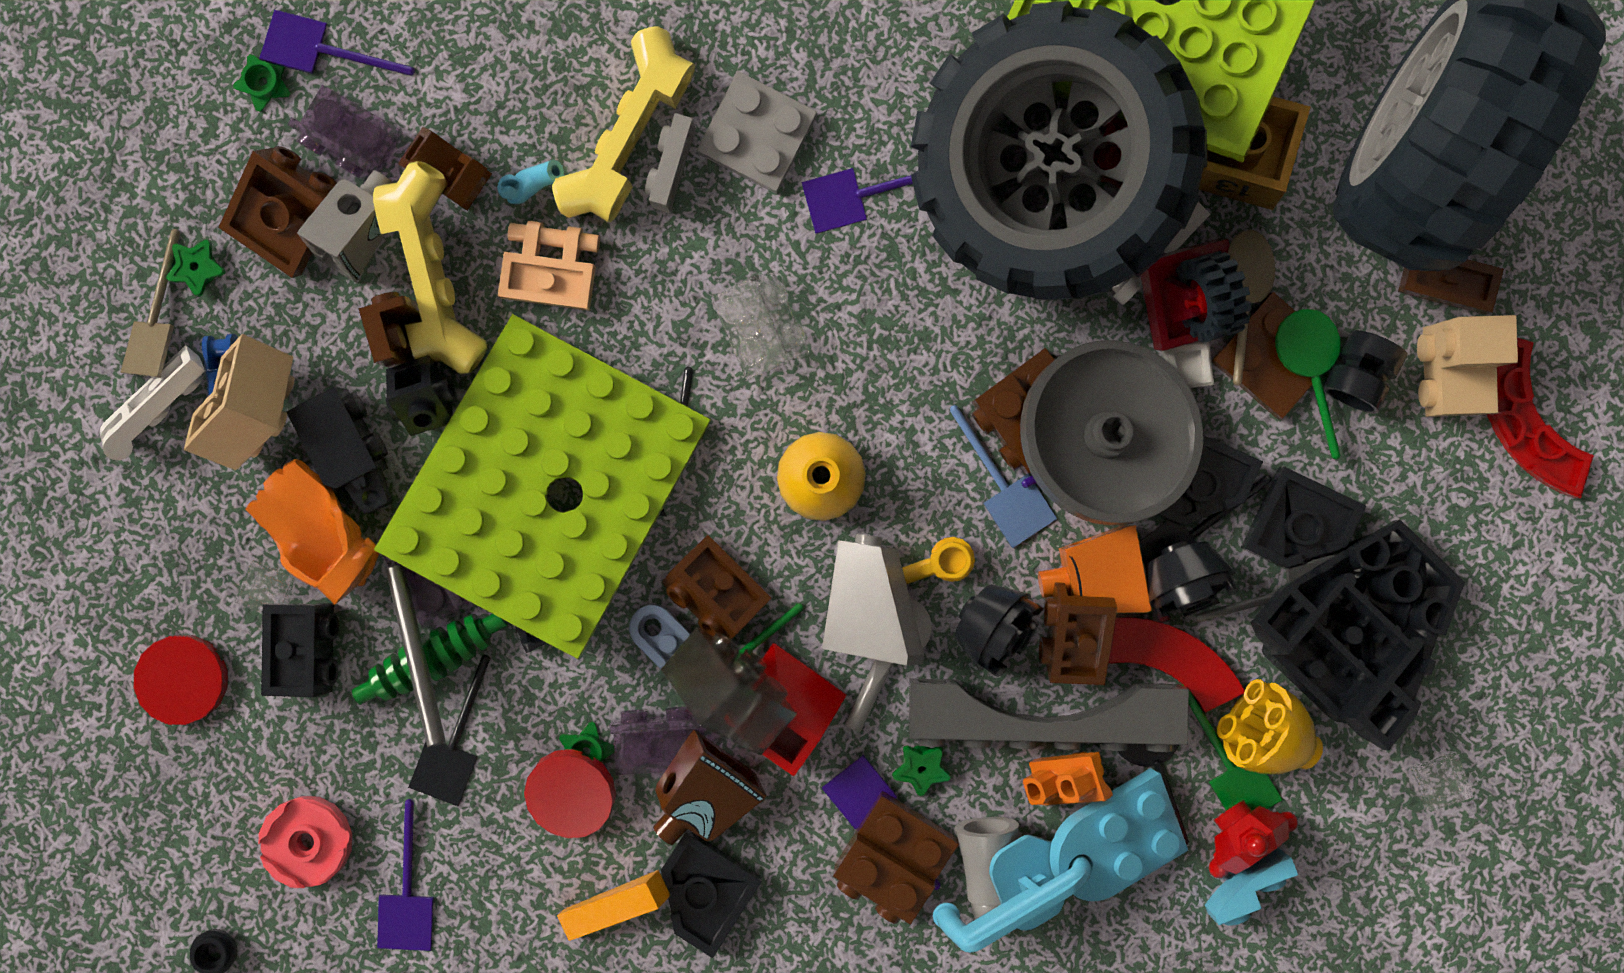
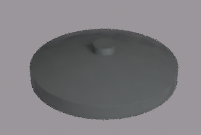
(1111, 432)

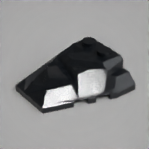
(1363, 630)

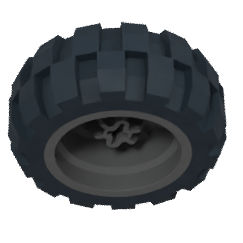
(1014, 74)

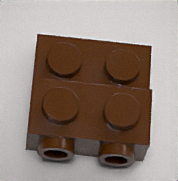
(272, 206)
(1002, 406)
(894, 859)

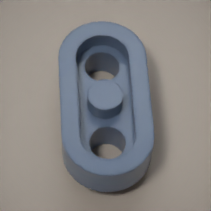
(663, 645)

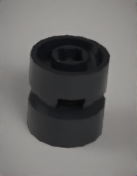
(1359, 386)

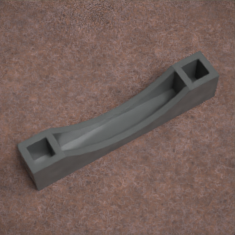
(1138, 715)

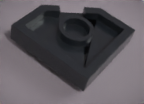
(1218, 485)
(1301, 520)
(706, 892)

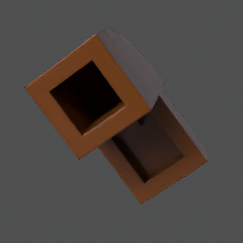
(462, 173)

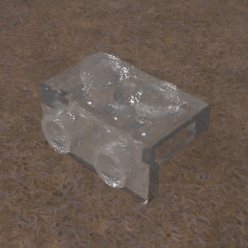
(760, 324)

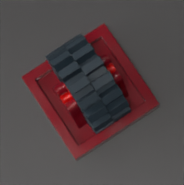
(1195, 295)

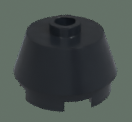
(1188, 579)
(996, 626)

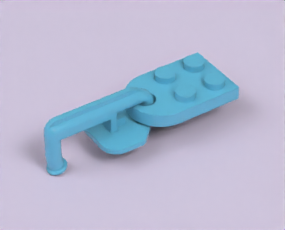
(1090, 857)

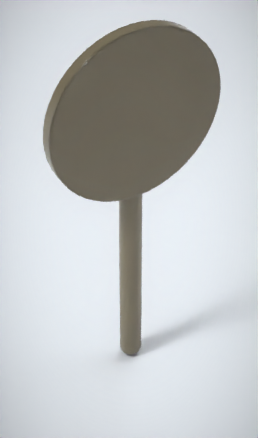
(1258, 265)

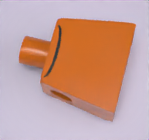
(1102, 567)

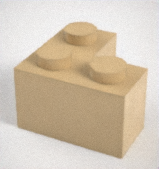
(1463, 364)
(243, 404)

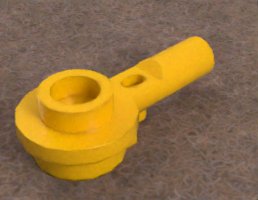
(949, 560)

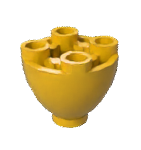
(818, 500)
(1269, 731)

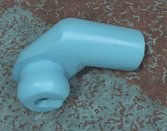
(529, 181)

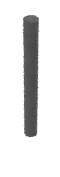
(415, 656)

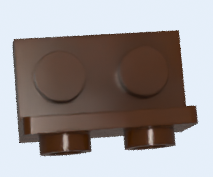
(385, 327)
(715, 589)
(1077, 637)

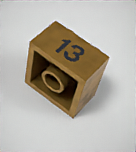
(1269, 162)

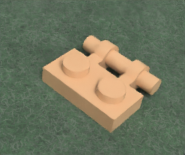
(544, 279)

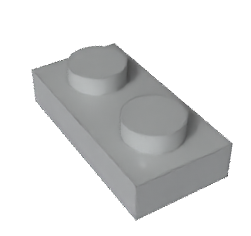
(675, 145)

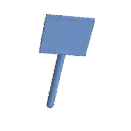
(1015, 509)

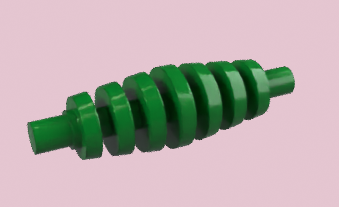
(441, 652)

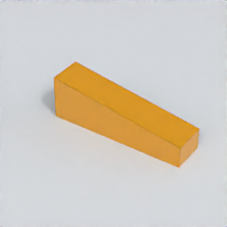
(614, 906)

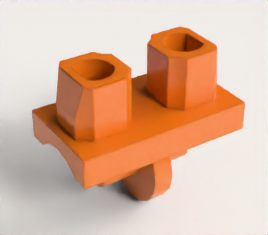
(1066, 780)

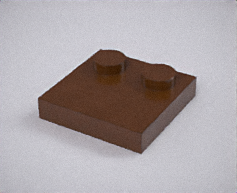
(1263, 372)

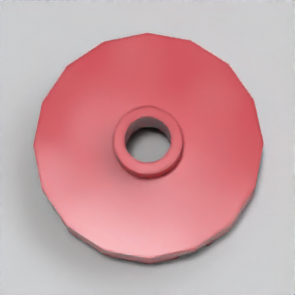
(286, 855)

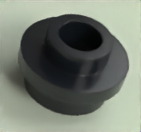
(201, 958)

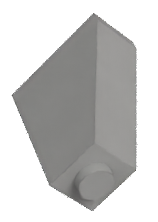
(871, 605)

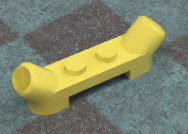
(662, 79)
(407, 209)

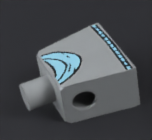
(345, 226)

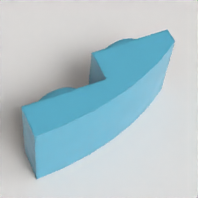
(1237, 895)

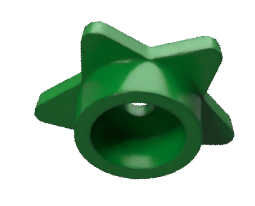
(250, 78)
(207, 266)
(590, 739)
(921, 756)

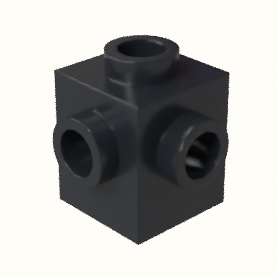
(419, 395)

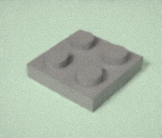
(757, 132)

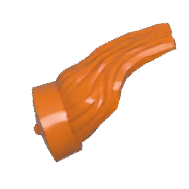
(313, 531)

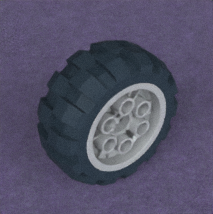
(1467, 127)

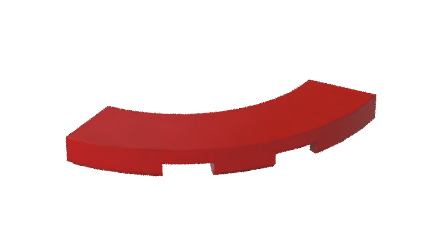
(1526, 435)
(1178, 656)

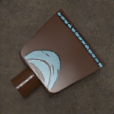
(704, 791)

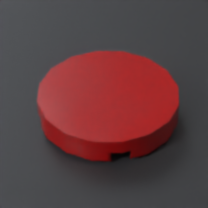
(180, 679)
(570, 794)

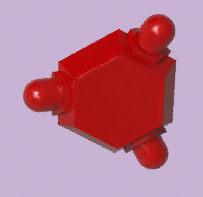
(1248, 837)

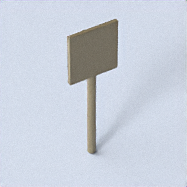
(149, 339)

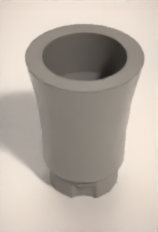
(978, 843)

